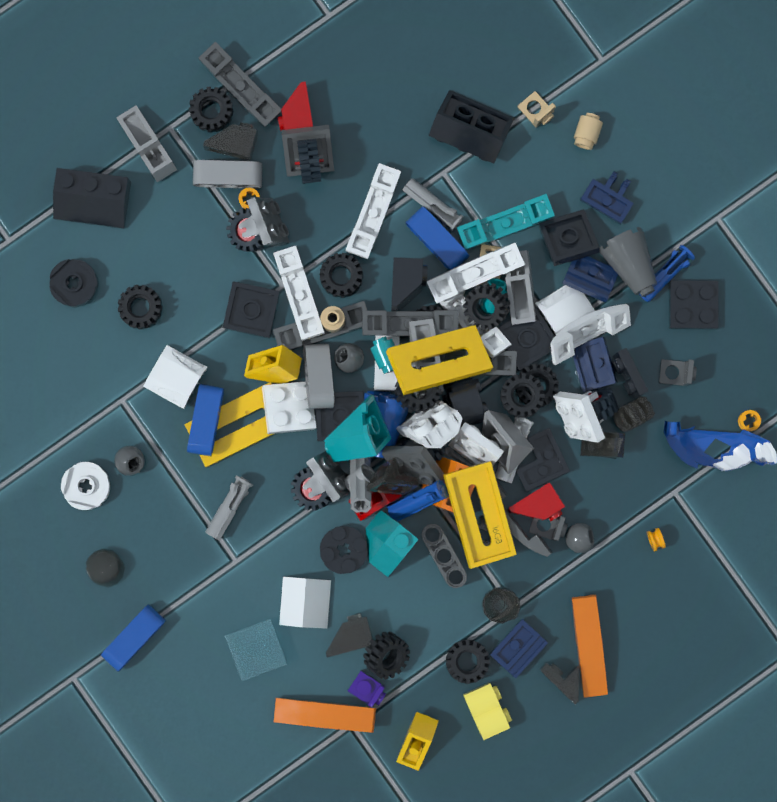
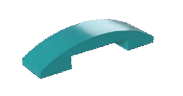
(506, 222)

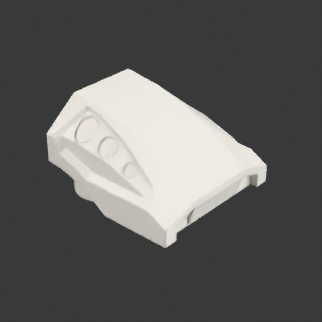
(564, 307)
(175, 376)
(433, 426)

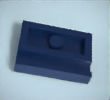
(591, 278)
(594, 365)
(518, 648)

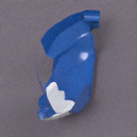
(745, 447)

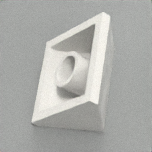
(305, 602)

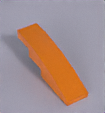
(589, 645)
(324, 715)

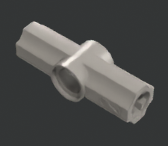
(357, 483)

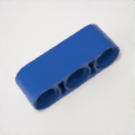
(437, 239)
(205, 420)
(133, 638)

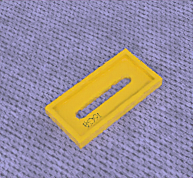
(415, 380)
(243, 437)
(484, 479)

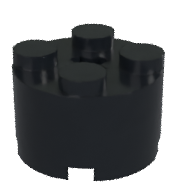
(465, 397)

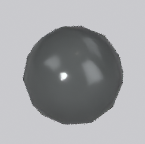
(349, 357)
(129, 460)
(579, 538)

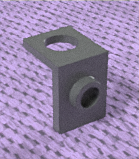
(686, 375)
(556, 530)

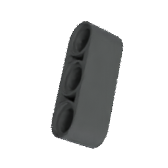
(452, 564)

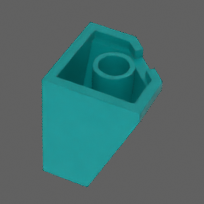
(360, 434)
(387, 543)

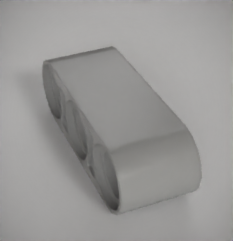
(227, 174)
(318, 376)

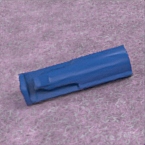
(663, 275)
(418, 500)

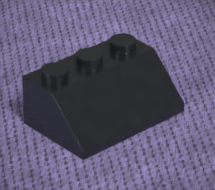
(471, 126)
(90, 198)
(408, 278)

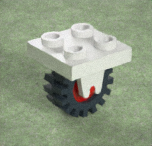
(585, 412)

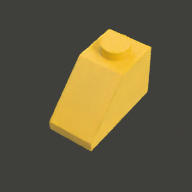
(273, 365)
(417, 741)

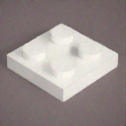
(287, 408)
(475, 446)

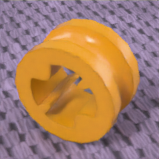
(243, 194)
(756, 423)
(656, 539)

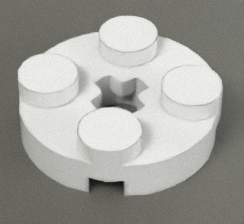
(79, 473)

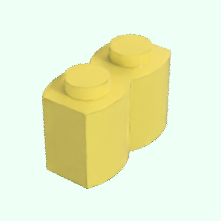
(487, 711)

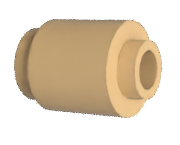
(588, 131)
(332, 326)

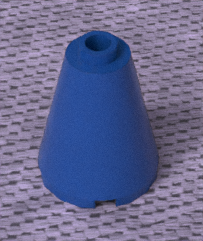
(391, 412)

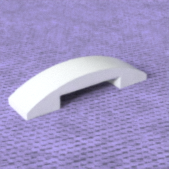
(373, 211)
(475, 272)
(298, 293)
(587, 327)
(492, 339)

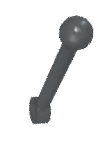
(450, 452)

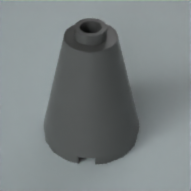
(631, 261)

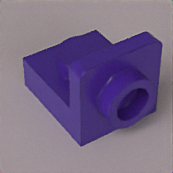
(367, 689)

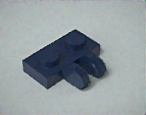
(606, 200)

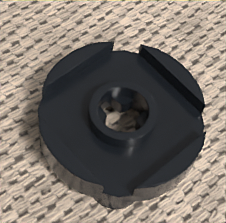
(75, 296)
(330, 553)

